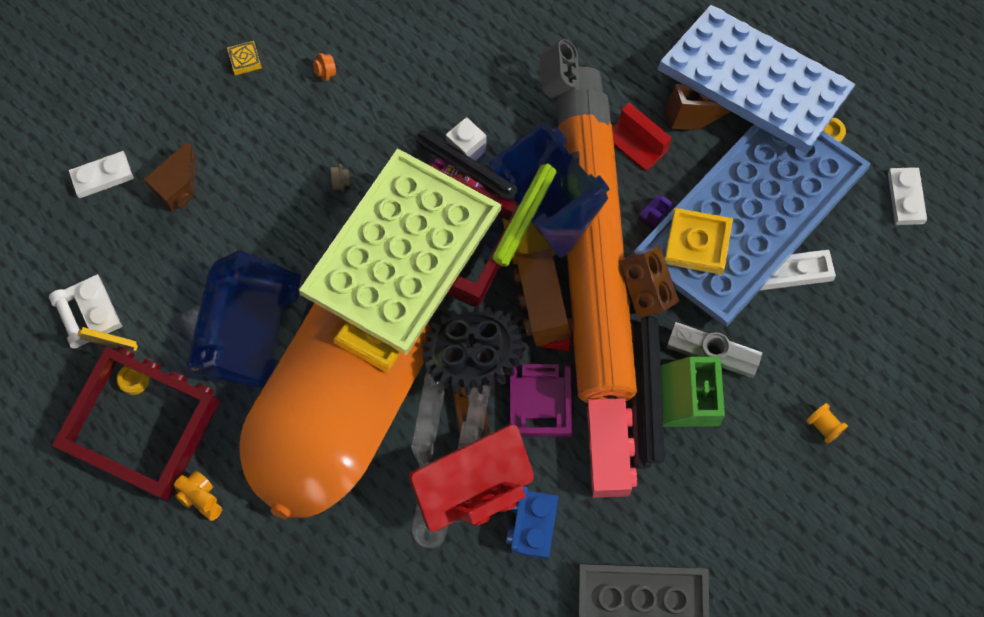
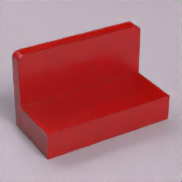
(640, 138)

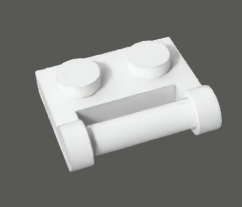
(94, 306)

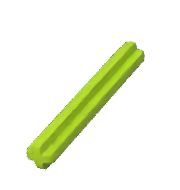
(524, 215)

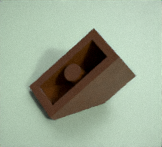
(691, 110)
(175, 178)

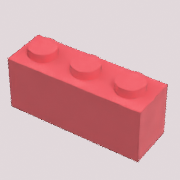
(610, 448)

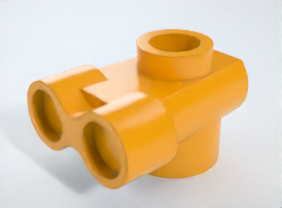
(195, 492)

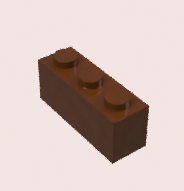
(541, 297)

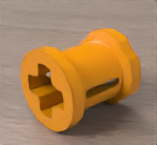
(827, 423)

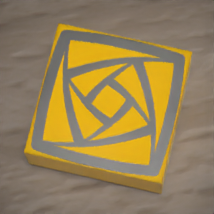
(244, 58)

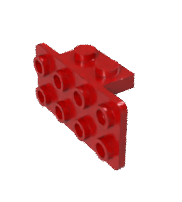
(474, 480)

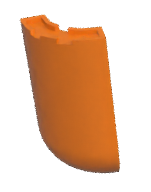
(320, 419)

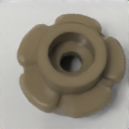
(339, 178)

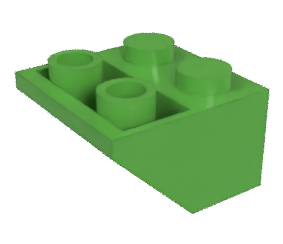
(692, 392)

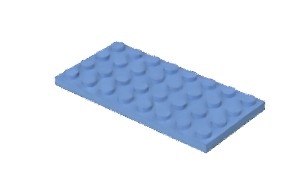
(775, 205)

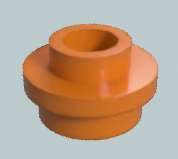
(324, 66)

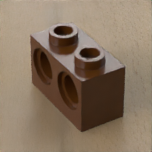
(648, 281)

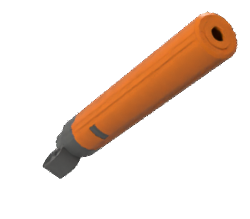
(595, 278)

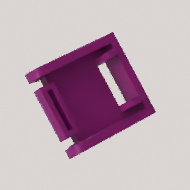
(541, 397)

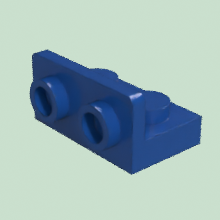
(533, 525)

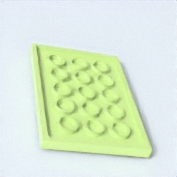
(400, 251)

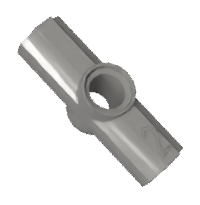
(733, 355)

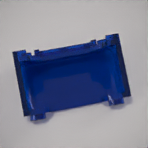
(572, 196)
(241, 319)

